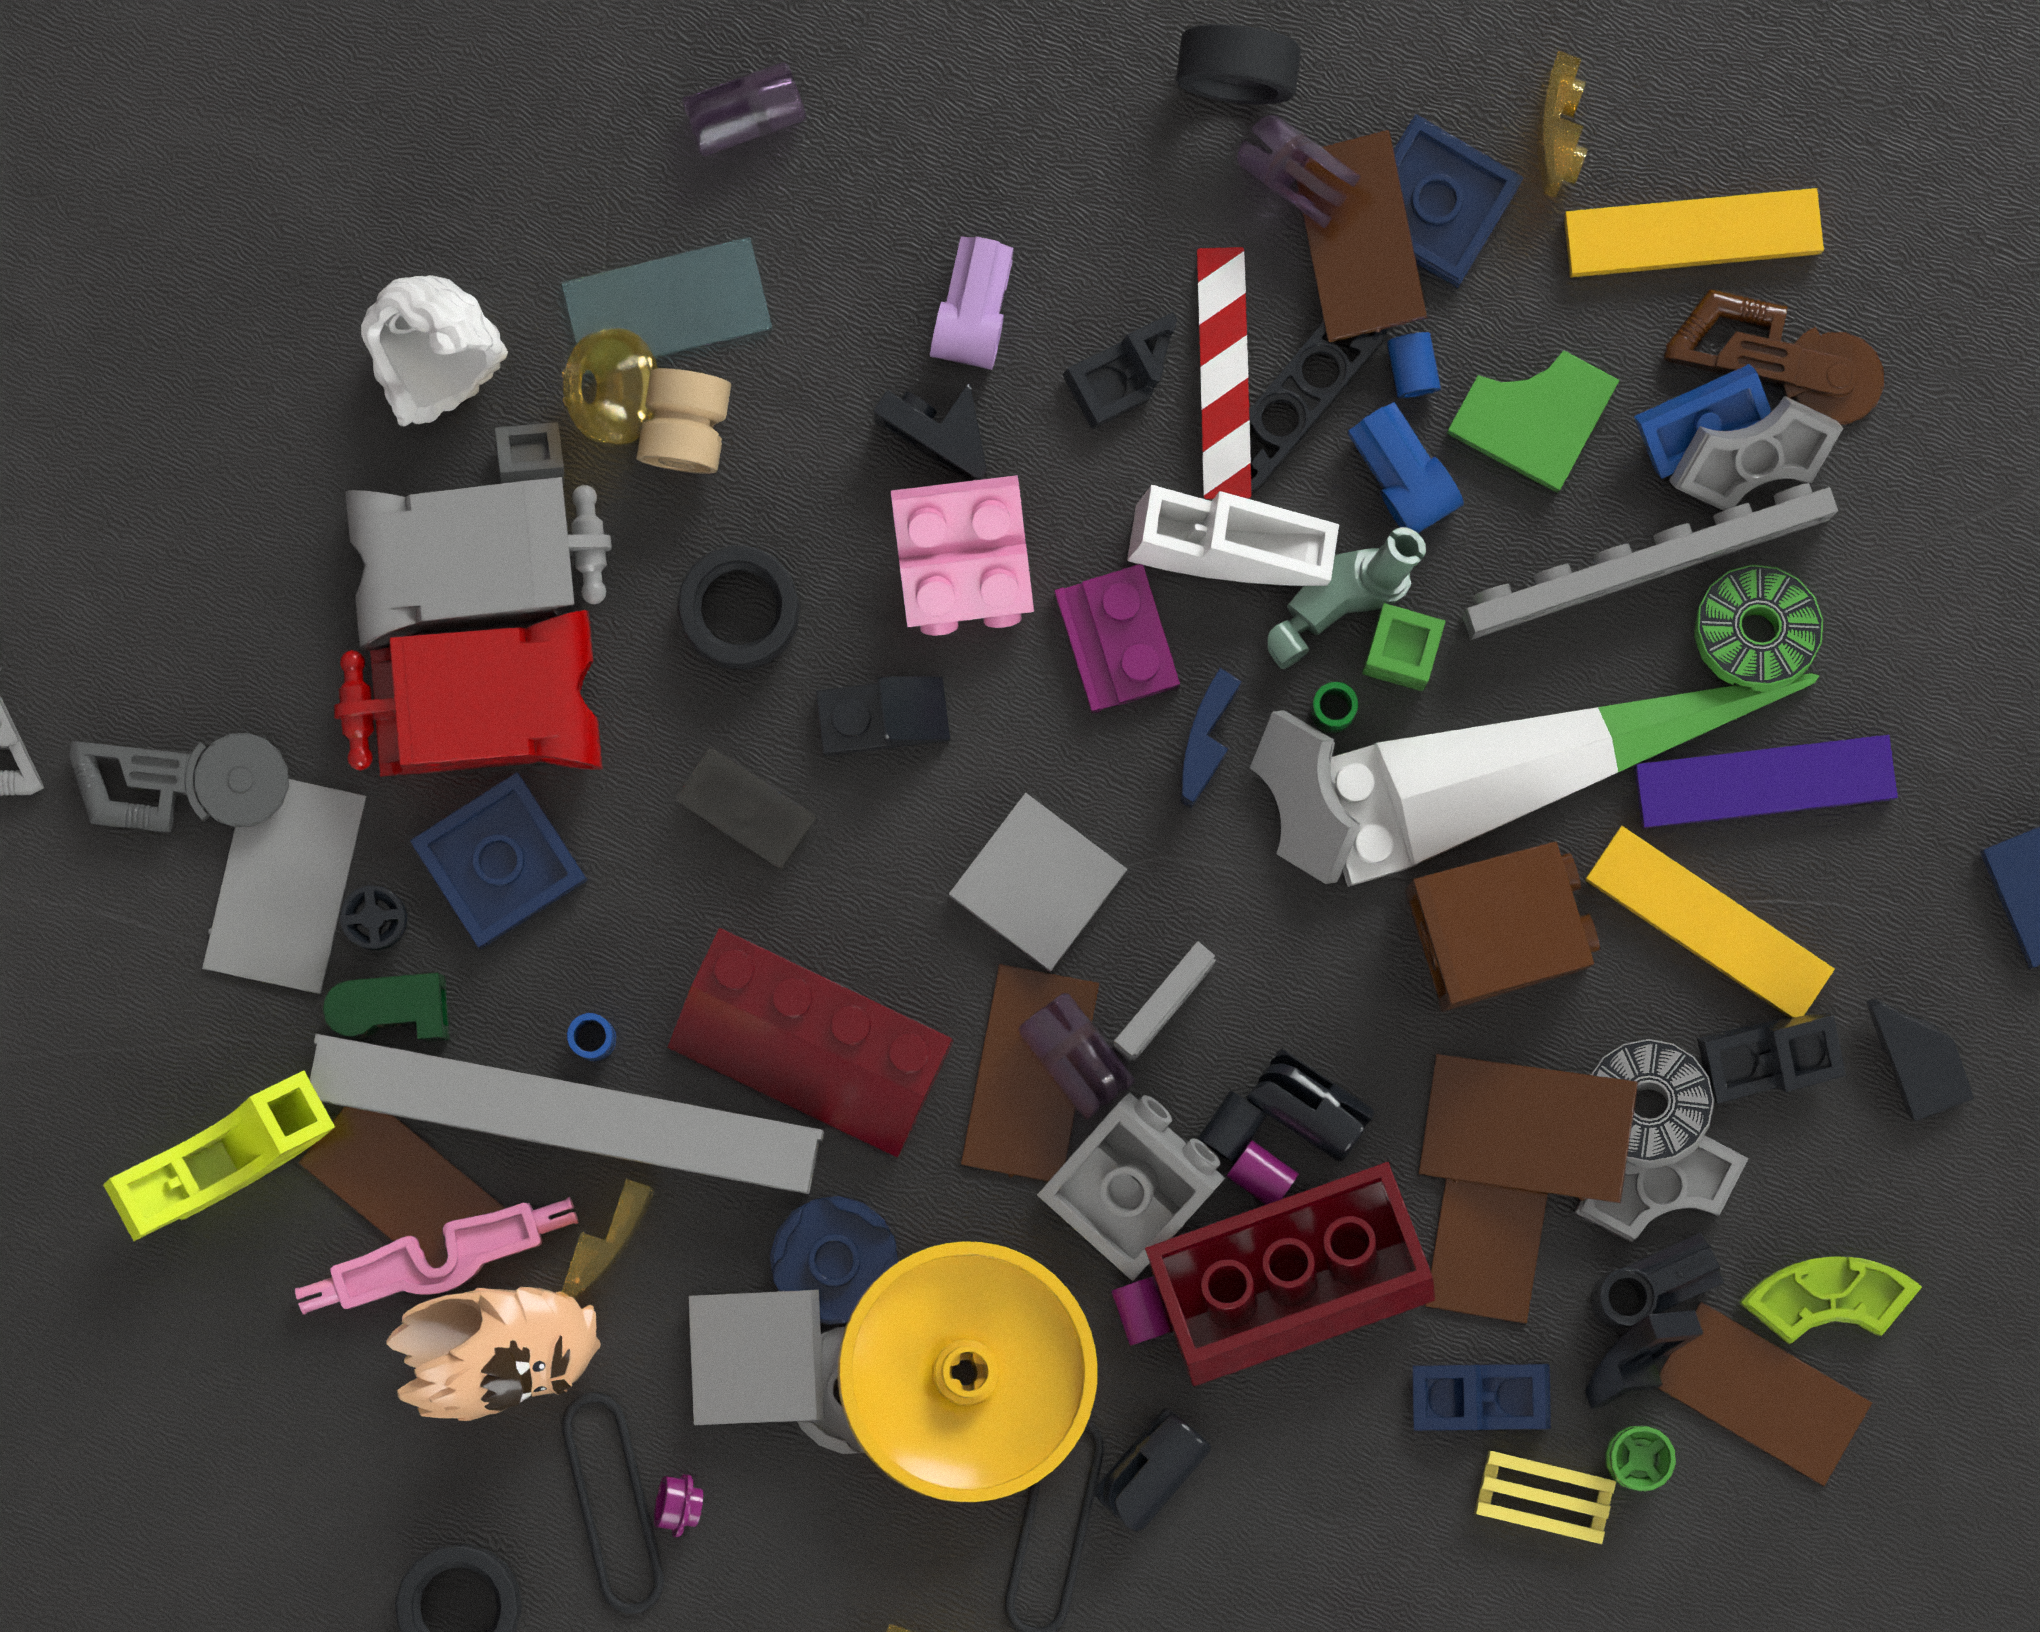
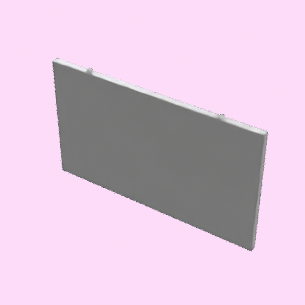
(286, 889)

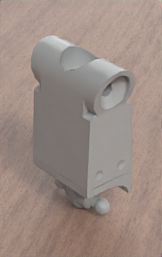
(471, 556)

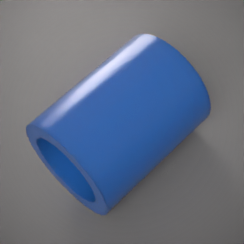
(1413, 365)
(575, 1028)

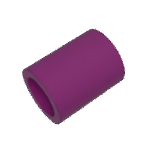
(1262, 1174)
(1141, 1311)

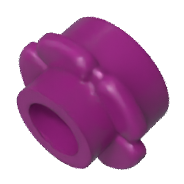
(677, 1504)

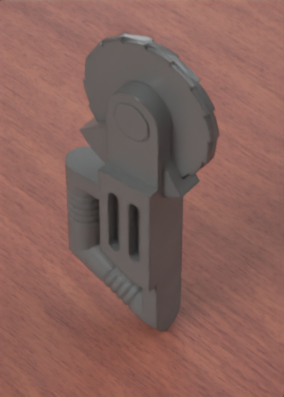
(233, 780)

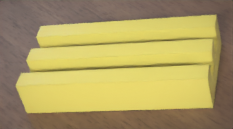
(1599, 1510)

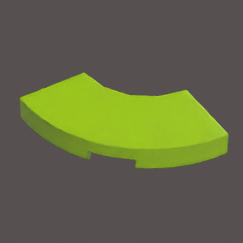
(1829, 1292)

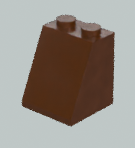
(1501, 924)

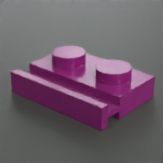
(1117, 638)

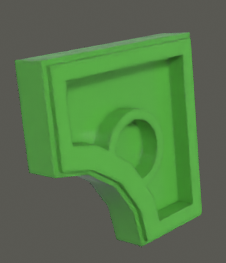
(1538, 421)

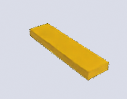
(1693, 232)
(1709, 924)

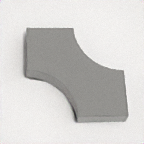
(1729, 464)
(1297, 769)
(1695, 1182)

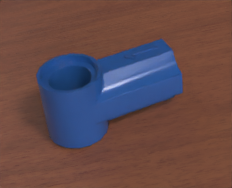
(1413, 484)

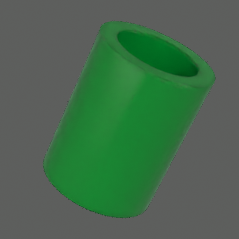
(1341, 690)

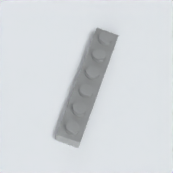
(1674, 551)

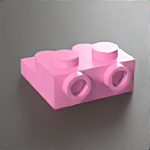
(962, 554)

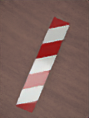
(1224, 372)

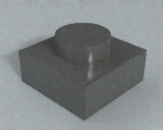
(529, 452)

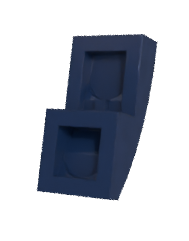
(1202, 752)
(1481, 1397)

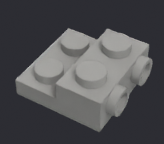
(1132, 1183)

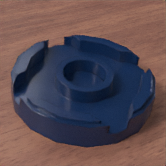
(832, 1249)

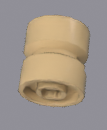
(683, 421)

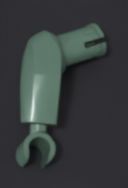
(1358, 584)

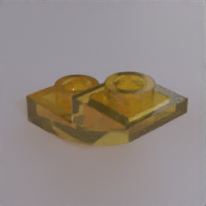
(1558, 138)

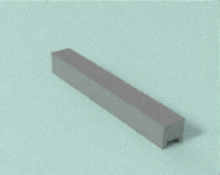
(565, 1114)

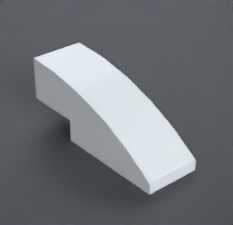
(1231, 539)

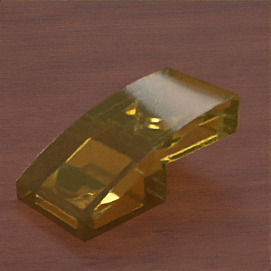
(596, 1256)

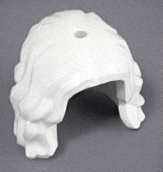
(429, 346)

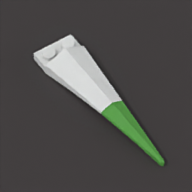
(1458, 784)

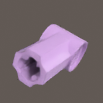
(970, 319)

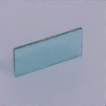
(675, 299)

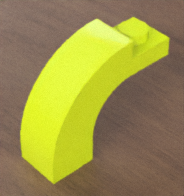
(221, 1159)

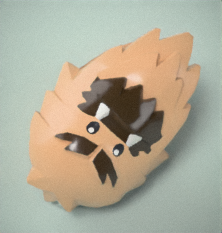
(492, 1349)

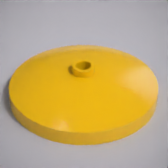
(1028, 1360)

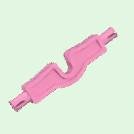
(403, 1263)

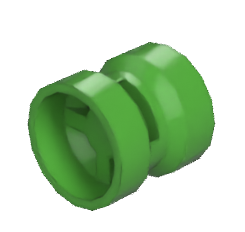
(1647, 1464)

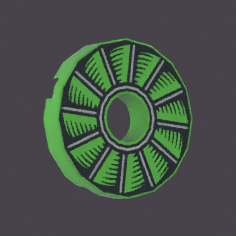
(1777, 598)

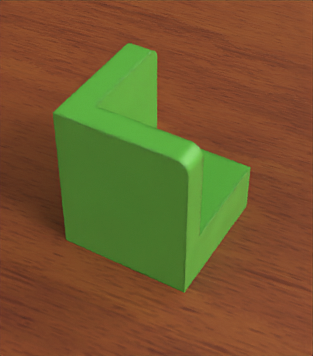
(1403, 647)

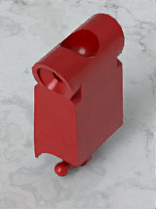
(474, 700)

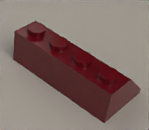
(809, 1042)
(1291, 1273)

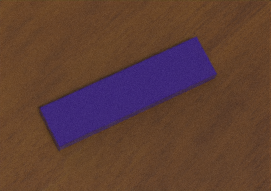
(1765, 781)

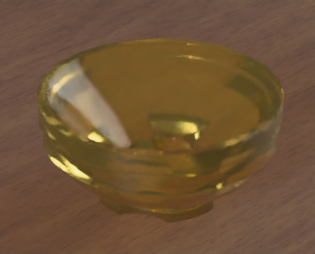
(622, 376)

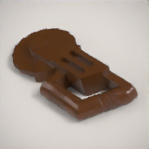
(1824, 371)

